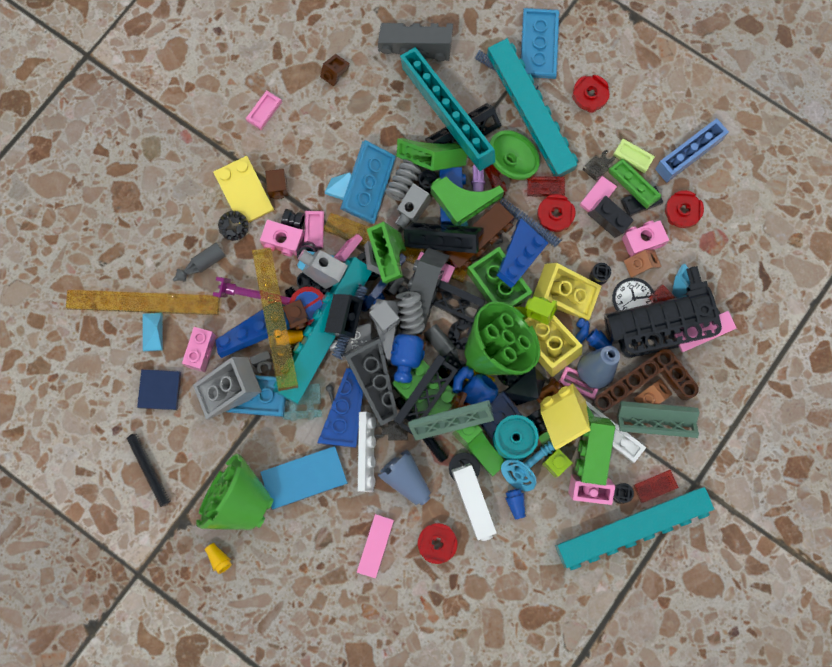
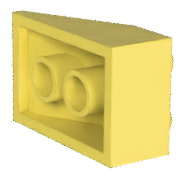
(243, 189)
(571, 291)
(557, 345)
(565, 416)

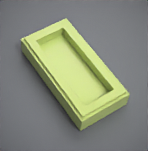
(633, 155)

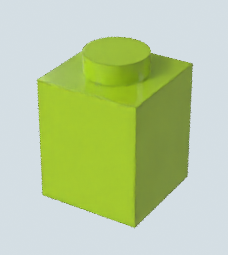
(557, 463)

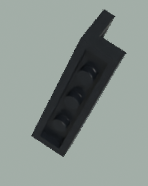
(478, 116)
(442, 237)
(459, 295)
(421, 388)

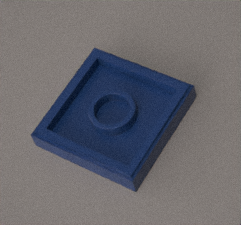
(159, 389)

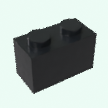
(610, 216)
(343, 315)

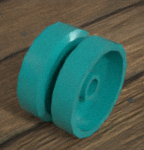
(526, 433)

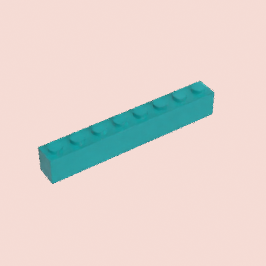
(531, 108)
(448, 109)
(316, 342)
(634, 527)

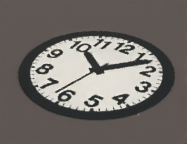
(631, 293)

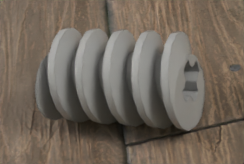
(402, 180)
(411, 312)

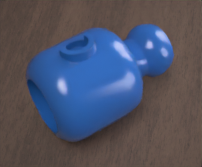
(406, 355)
(480, 389)

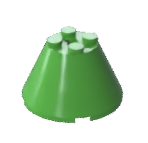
(501, 342)
(234, 499)

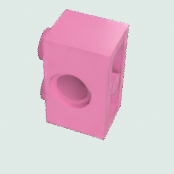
(274, 230)
(653, 230)
(199, 349)
(591, 492)

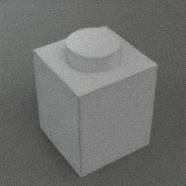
(384, 316)

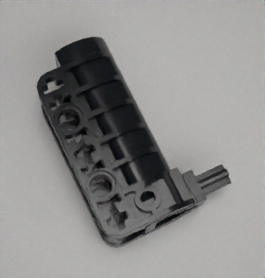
(664, 320)

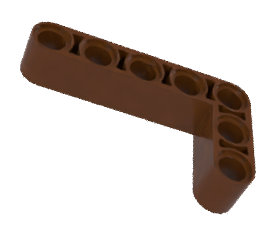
(642, 377)

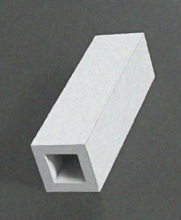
(474, 502)

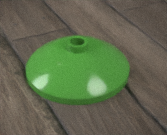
(515, 155)

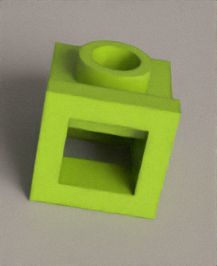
(541, 309)

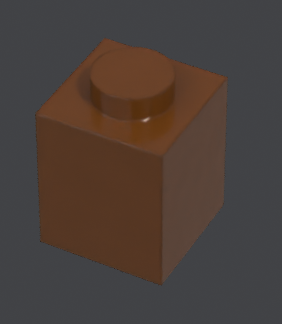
(276, 183)

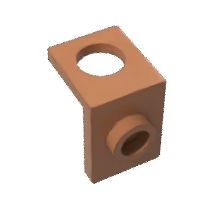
(642, 262)
(654, 394)

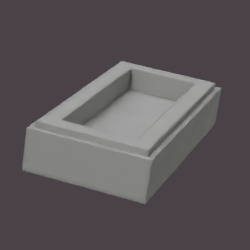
(370, 258)

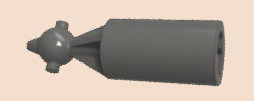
(201, 262)
(441, 342)

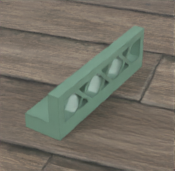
(657, 416)
(451, 420)

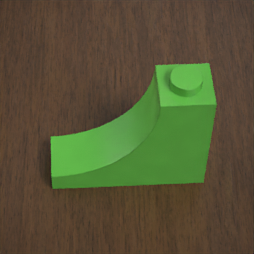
(431, 155)
(462, 204)
(387, 246)
(477, 444)

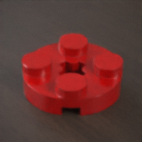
(590, 83)
(691, 202)
(564, 206)
(443, 553)

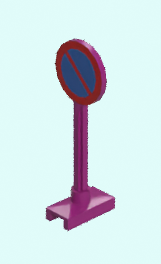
(310, 296)

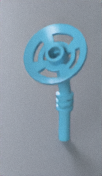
(524, 468)

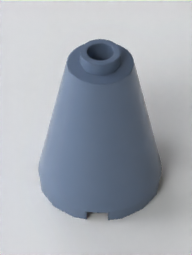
(599, 367)
(406, 478)

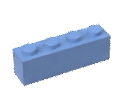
(691, 150)

